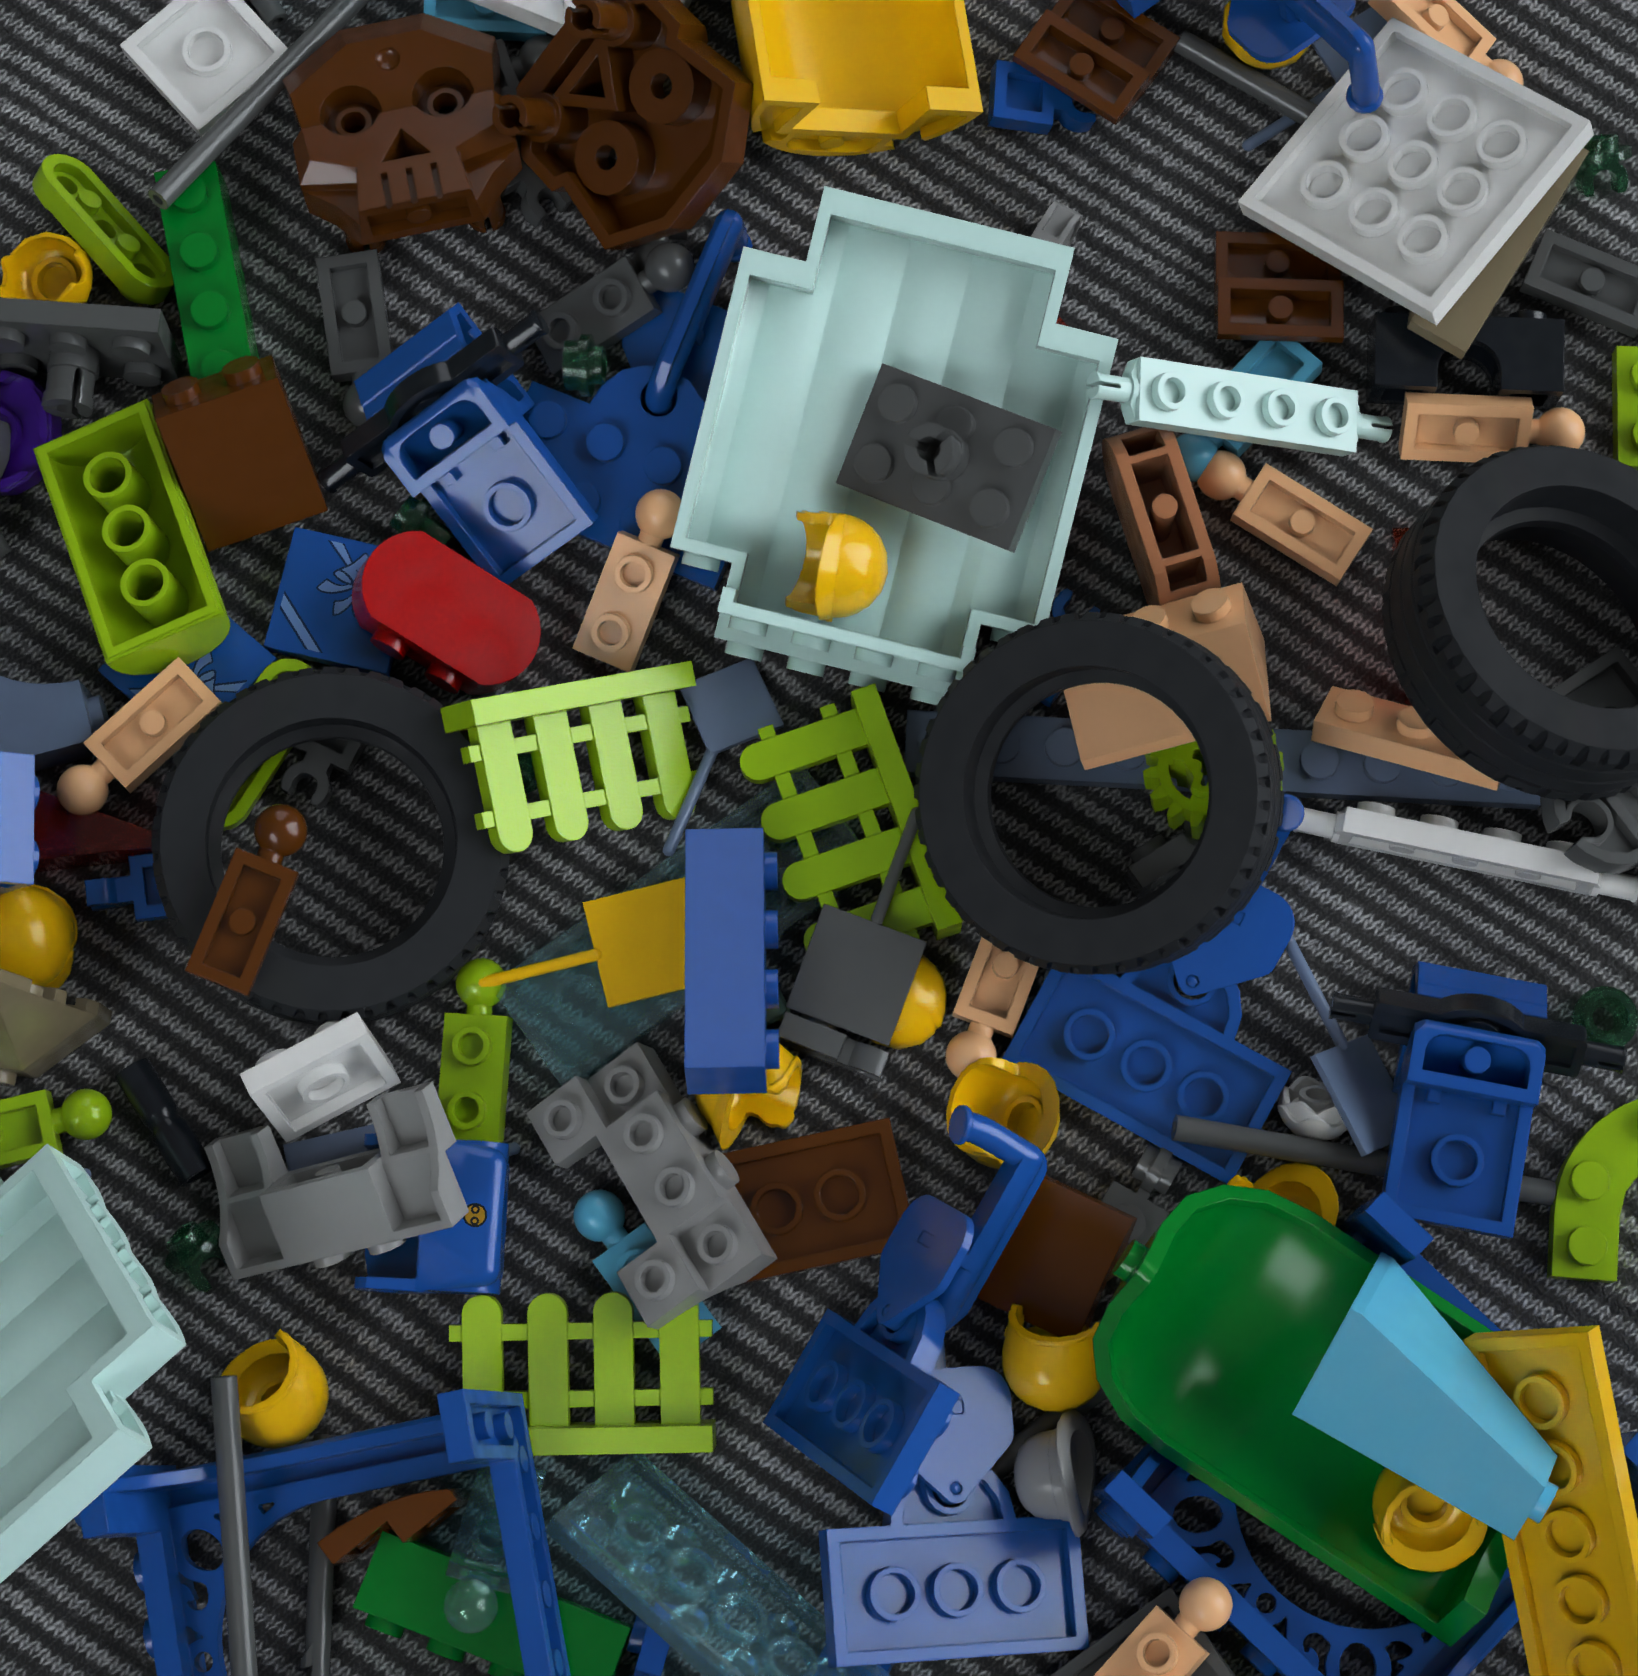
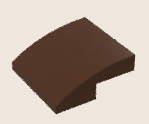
(1097, 54)
(1274, 291)
(1059, 1259)
(409, 1516)

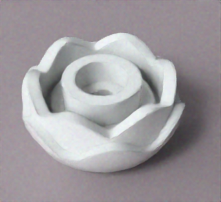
(1310, 1110)

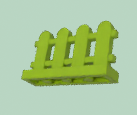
(554, 758)
(850, 798)
(614, 1375)

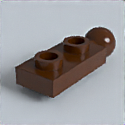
(250, 903)

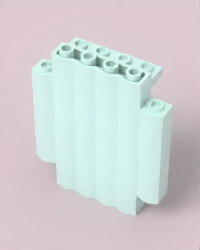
(787, 397)
(73, 1345)

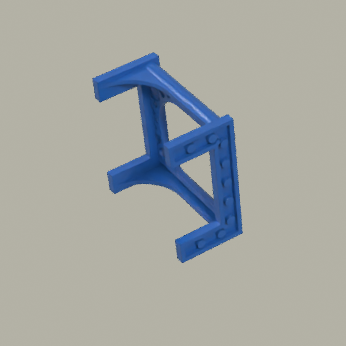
(469, 1434)
(1150, 1486)

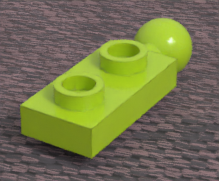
(476, 1058)
(32, 1122)

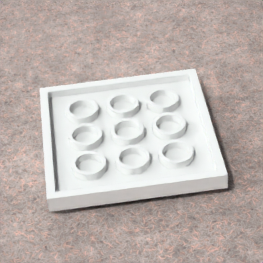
(1424, 182)

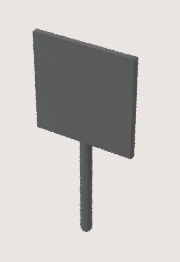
(858, 968)

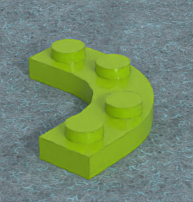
(1591, 1198)

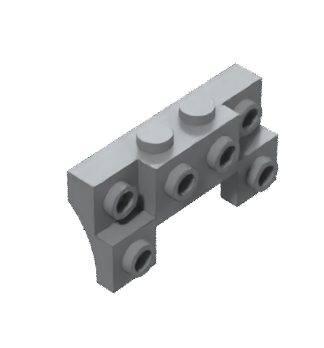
(670, 1172)
(339, 1205)

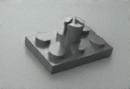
(84, 343)
(948, 457)

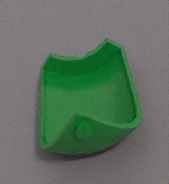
(1213, 1356)

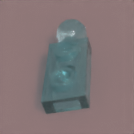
(478, 1560)

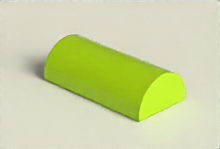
(133, 542)

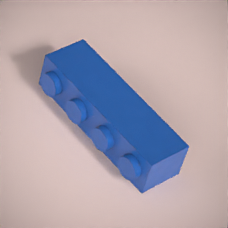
(726, 961)

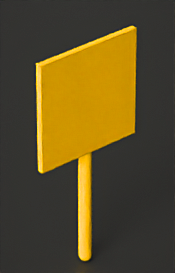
(634, 941)

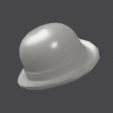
(1059, 1472)

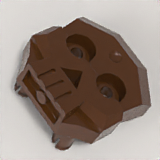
(668, 149)
(408, 163)

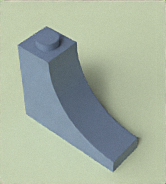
(49, 720)

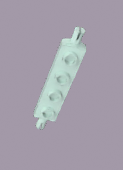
(1239, 406)

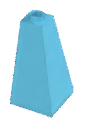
(1426, 1406)

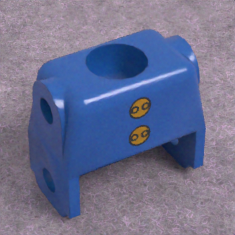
(459, 1258)

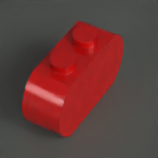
(445, 614)

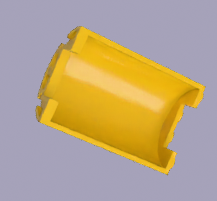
(856, 72)

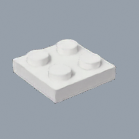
(203, 56)
(320, 1077)

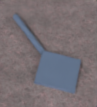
(727, 713)

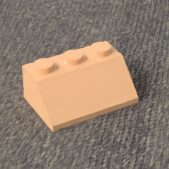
(1124, 722)

